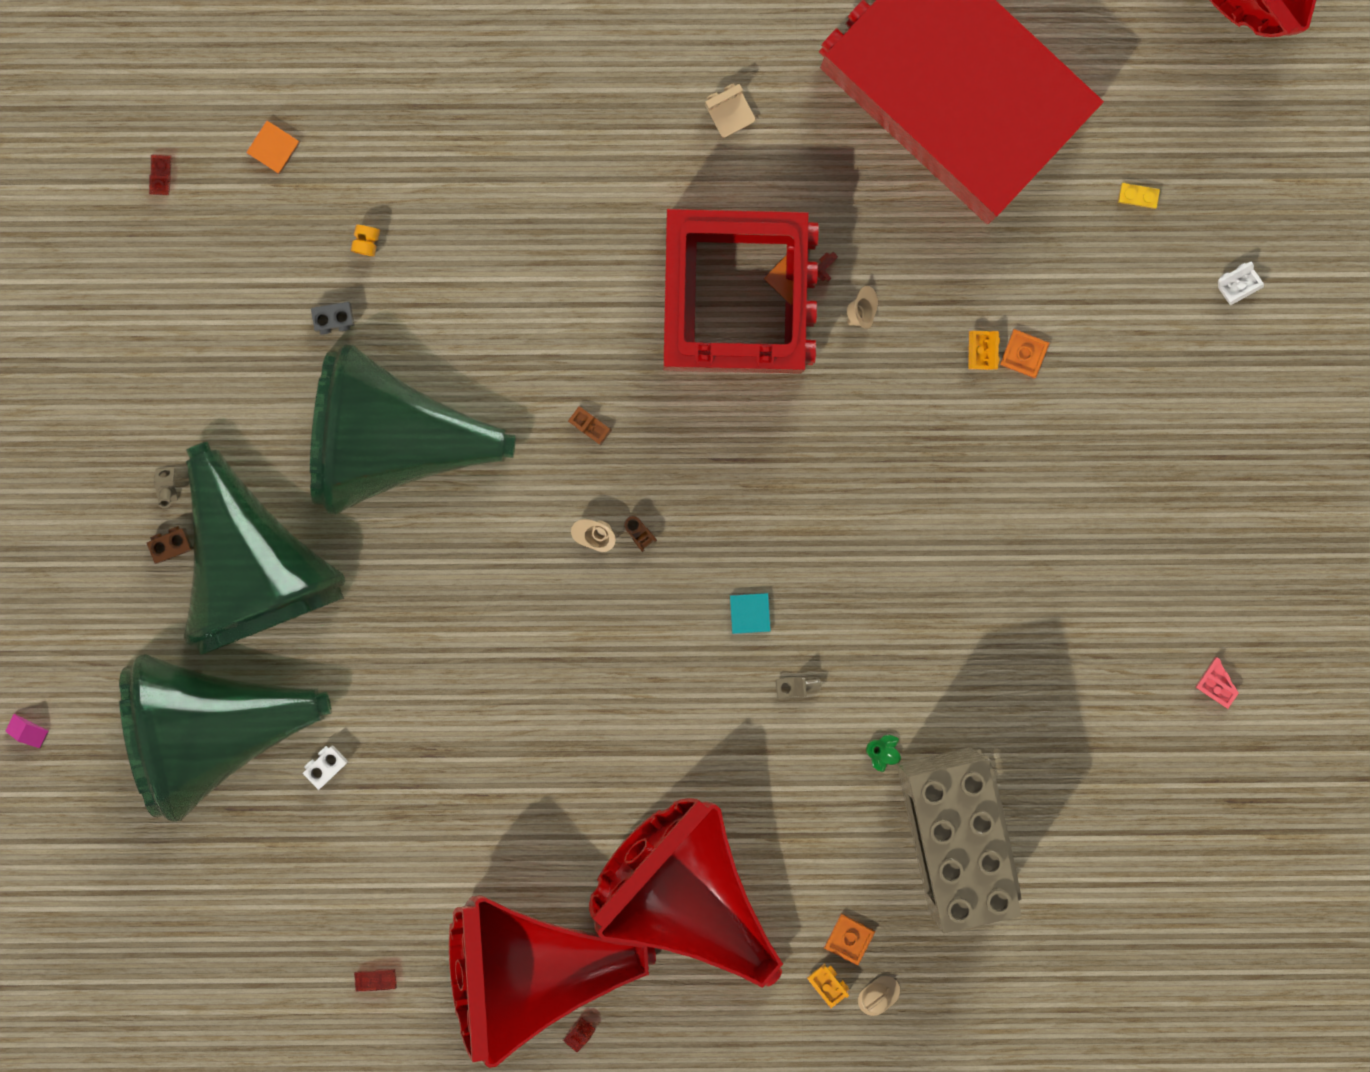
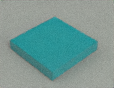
(750, 613)

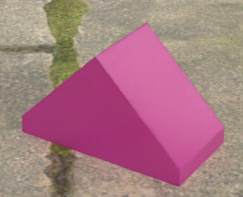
(26, 731)

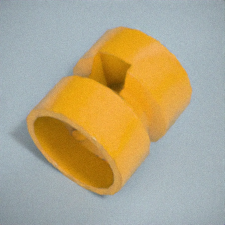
(364, 247)

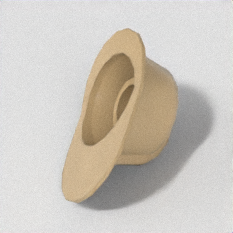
(863, 309)
(593, 534)
(879, 995)

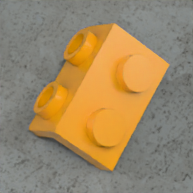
(983, 350)
(828, 985)

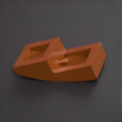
(589, 425)

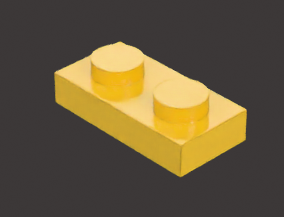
(1138, 195)

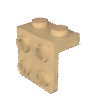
(729, 110)

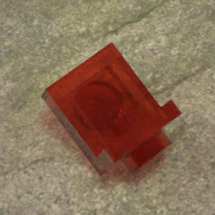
(826, 260)
(579, 1035)

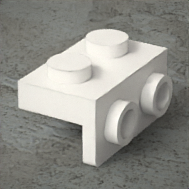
(1239, 283)

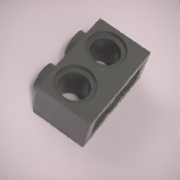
(332, 312)

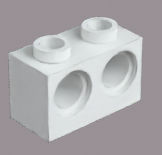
(327, 769)

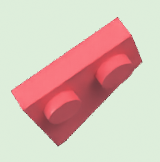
(1217, 684)

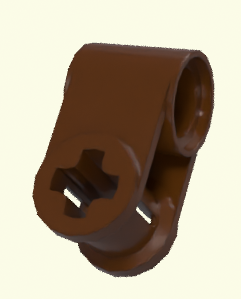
(640, 534)

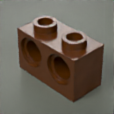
(171, 549)

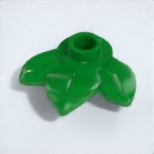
(886, 754)

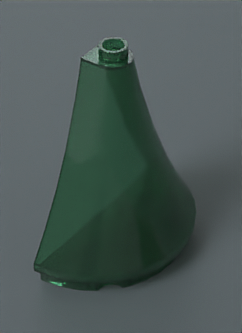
(384, 434)
(245, 561)
(199, 729)

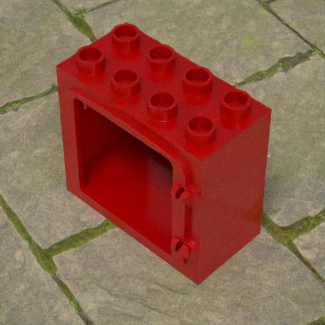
(683, 232)

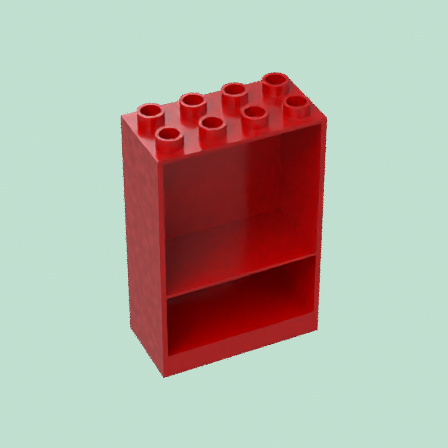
(960, 92)

